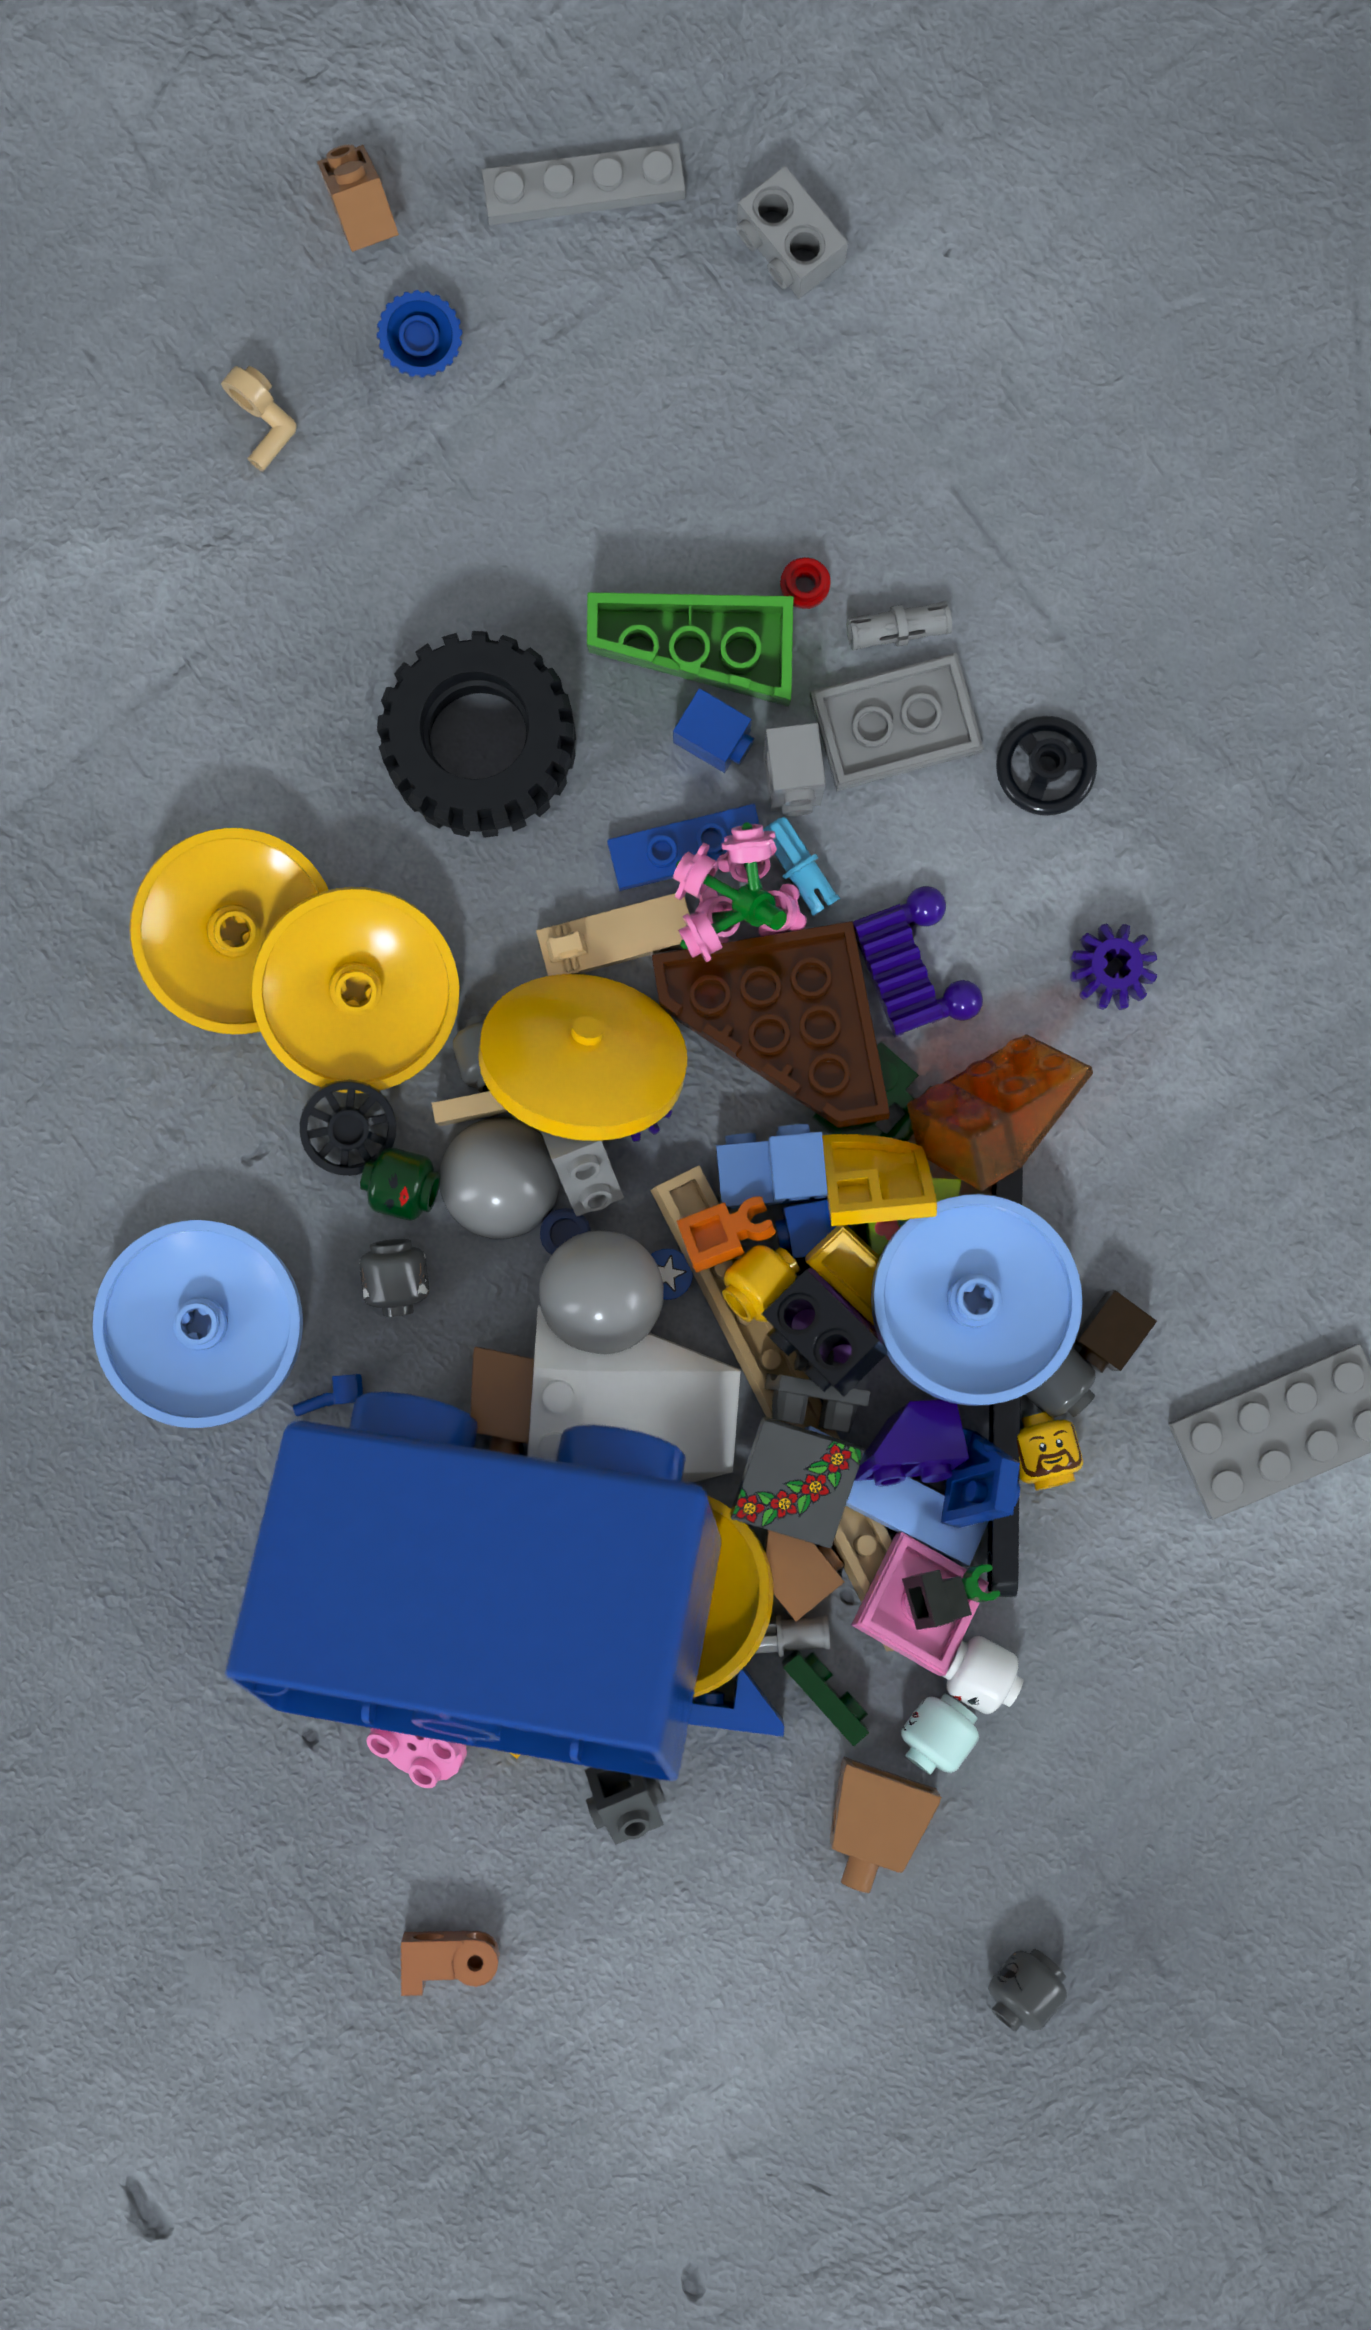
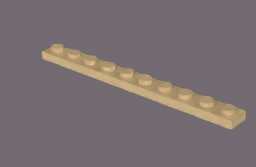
(859, 1540)

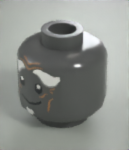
(394, 1276)

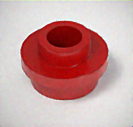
(807, 568)

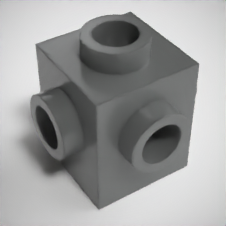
(624, 1803)

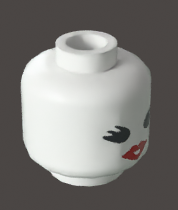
(983, 1675)

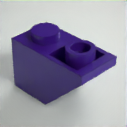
(915, 1442)

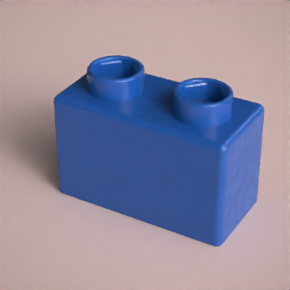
(482, 1587)

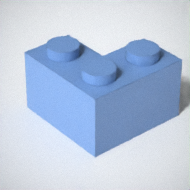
(779, 1170)

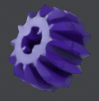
(1095, 962)

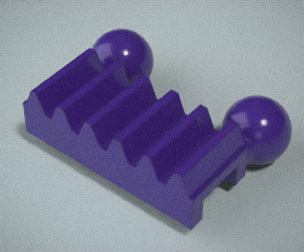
(898, 968)

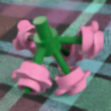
(720, 916)

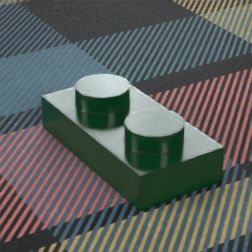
(842, 1711)

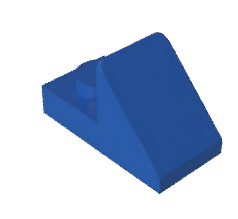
(747, 1713)

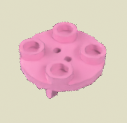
(420, 1757)

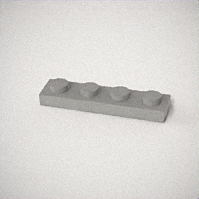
(583, 184)

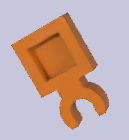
(716, 1234)

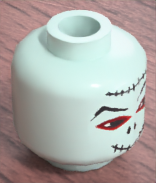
(940, 1734)

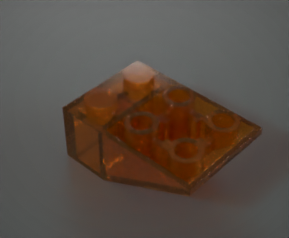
(996, 1110)

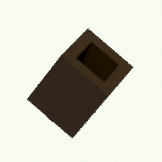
(1113, 1332)

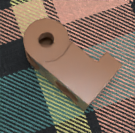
(447, 1956)

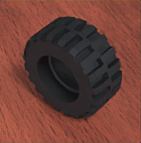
(464, 670)

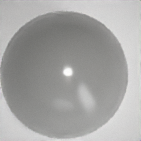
(498, 1178)
(601, 1292)

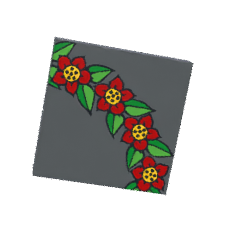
(796, 1482)

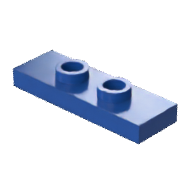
(653, 853)

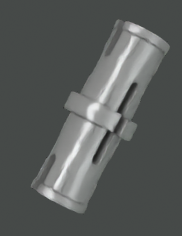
(899, 625)

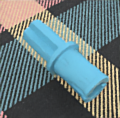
(801, 866)

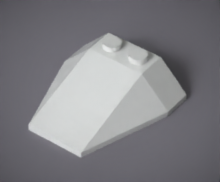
(644, 1389)

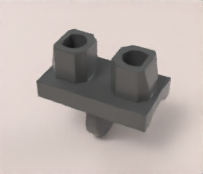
(792, 1395)

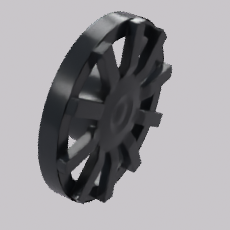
(346, 1126)

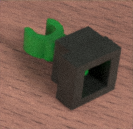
(941, 1600)

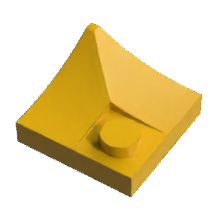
(876, 1179)

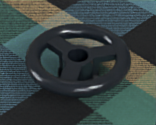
(1055, 749)

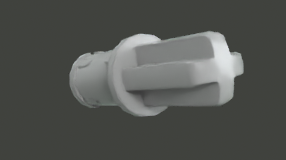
(795, 1635)

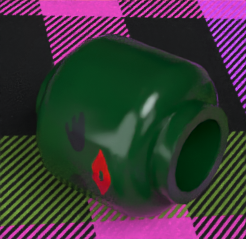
(400, 1184)

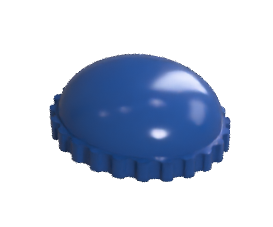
(419, 334)

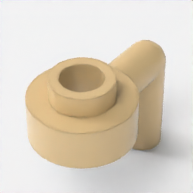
(251, 392)

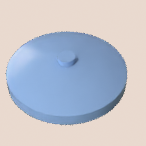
(977, 1300)
(197, 1324)

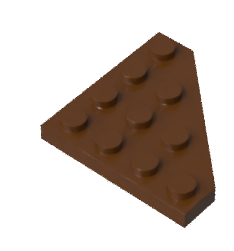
(789, 1012)

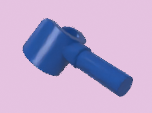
(345, 1390)

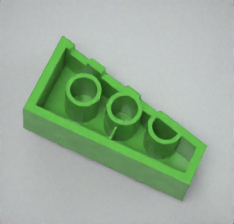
(708, 639)

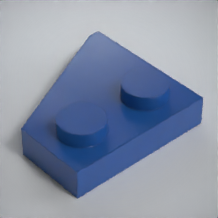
(981, 1486)

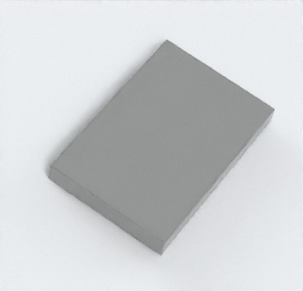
(896, 722)

